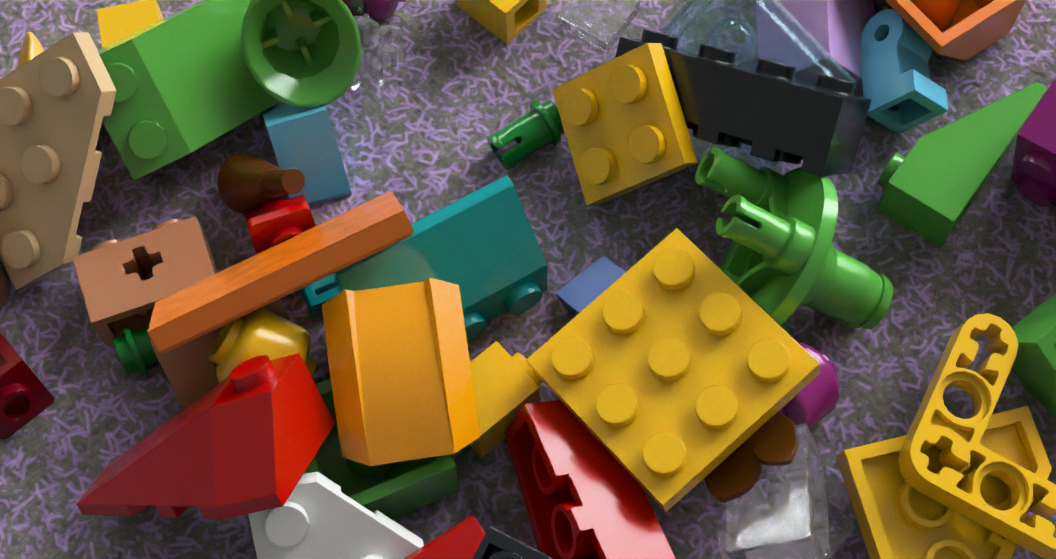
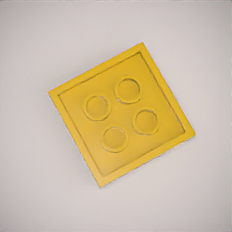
(673, 368)

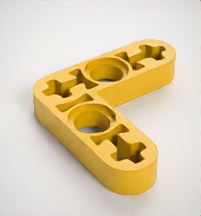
(961, 438)

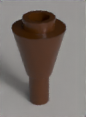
(251, 182)

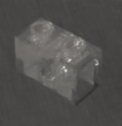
(782, 512)

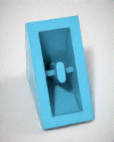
(307, 142)

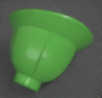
(301, 49)

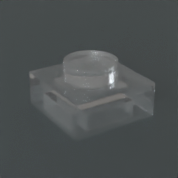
(598, 20)

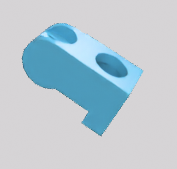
(898, 74)

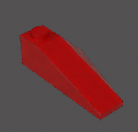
(226, 451)

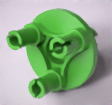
(785, 245)

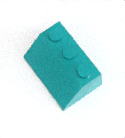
(473, 243)

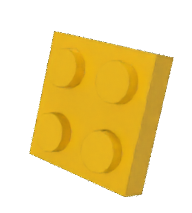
(624, 124)

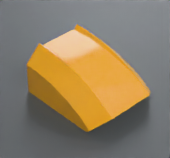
(400, 372)

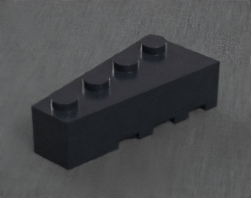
(764, 106)

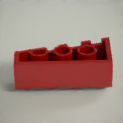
(578, 492)

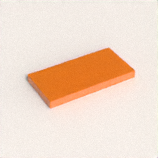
(278, 272)

